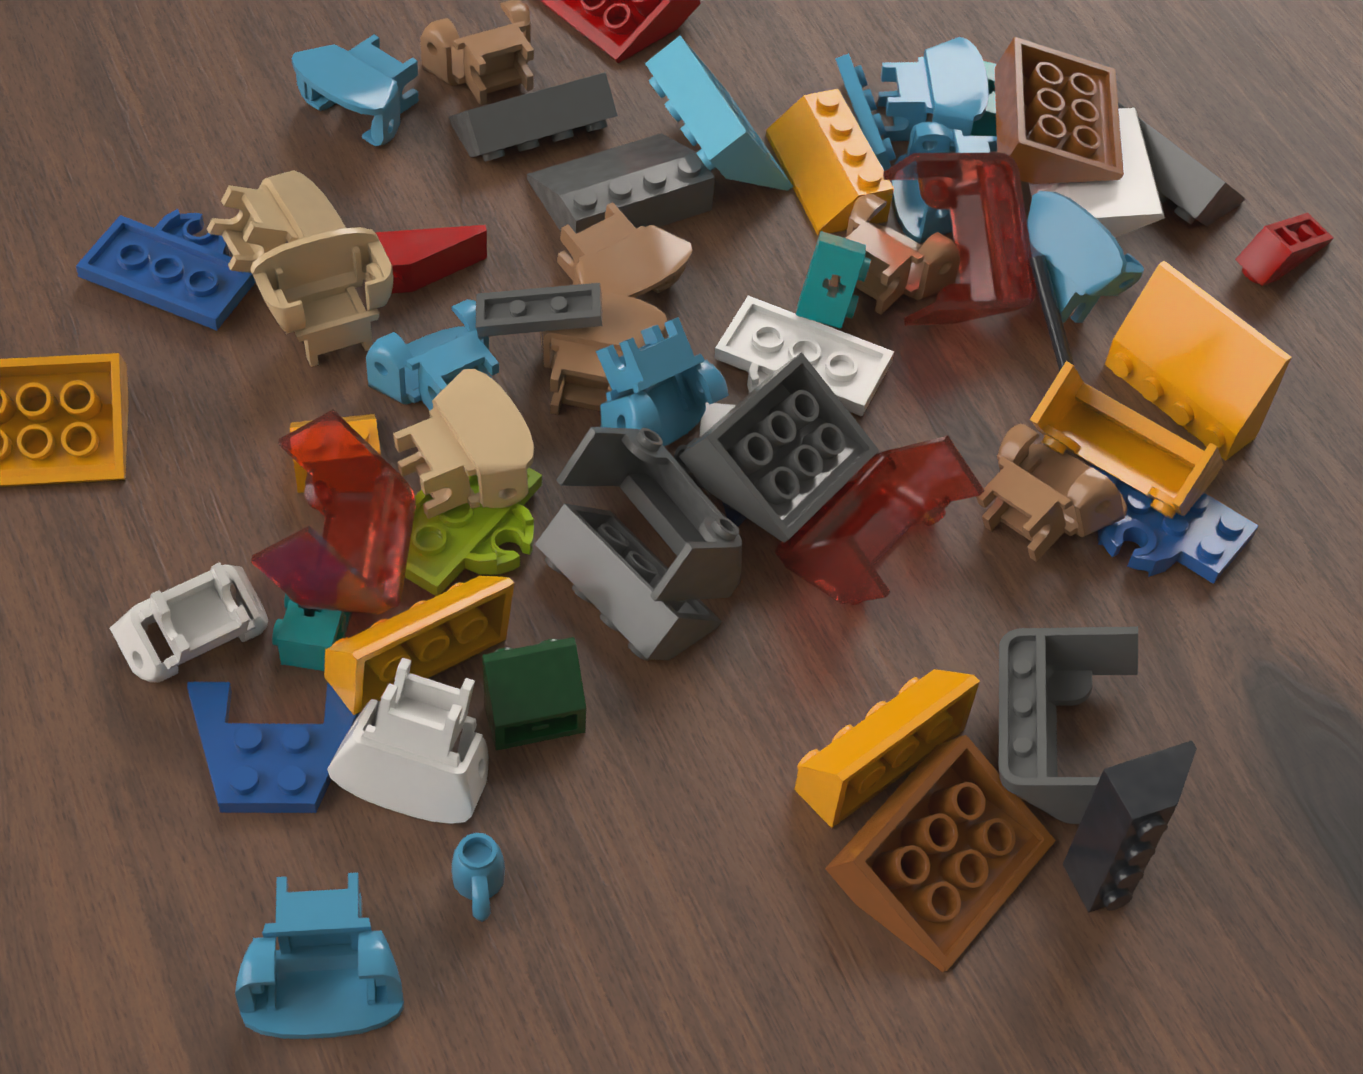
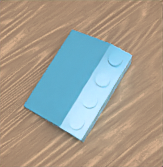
(712, 118)

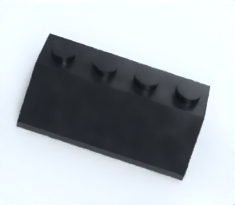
(1125, 825)

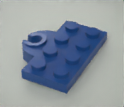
(168, 267)
(1201, 540)

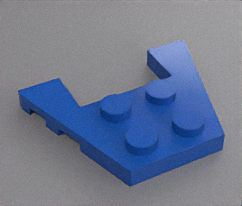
(267, 764)

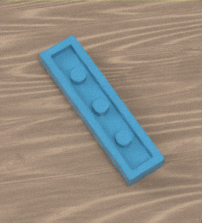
(863, 104)

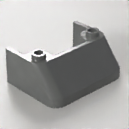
(690, 524)
(1035, 676)

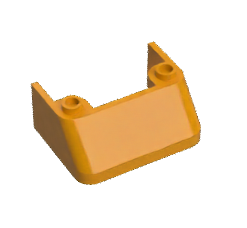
(1124, 444)

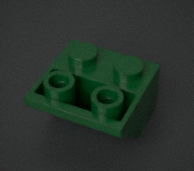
(534, 693)

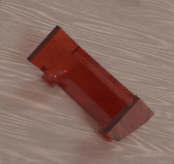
(987, 229)
(872, 512)
(365, 529)

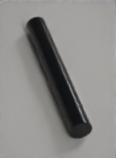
(1051, 310)

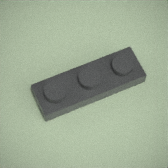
(539, 309)

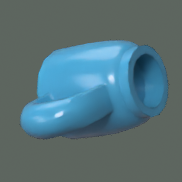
(478, 872)

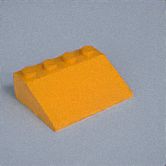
(1197, 361)
(63, 419)

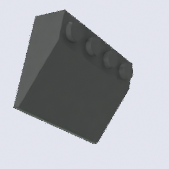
(646, 179)
(781, 450)

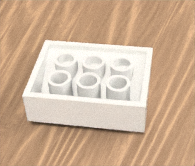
(1120, 203)

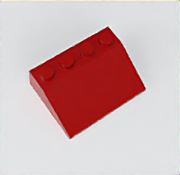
(623, 25)

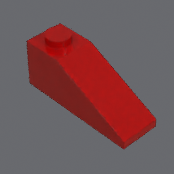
(1282, 248)
(432, 253)

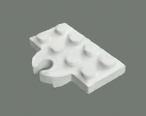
(769, 337)

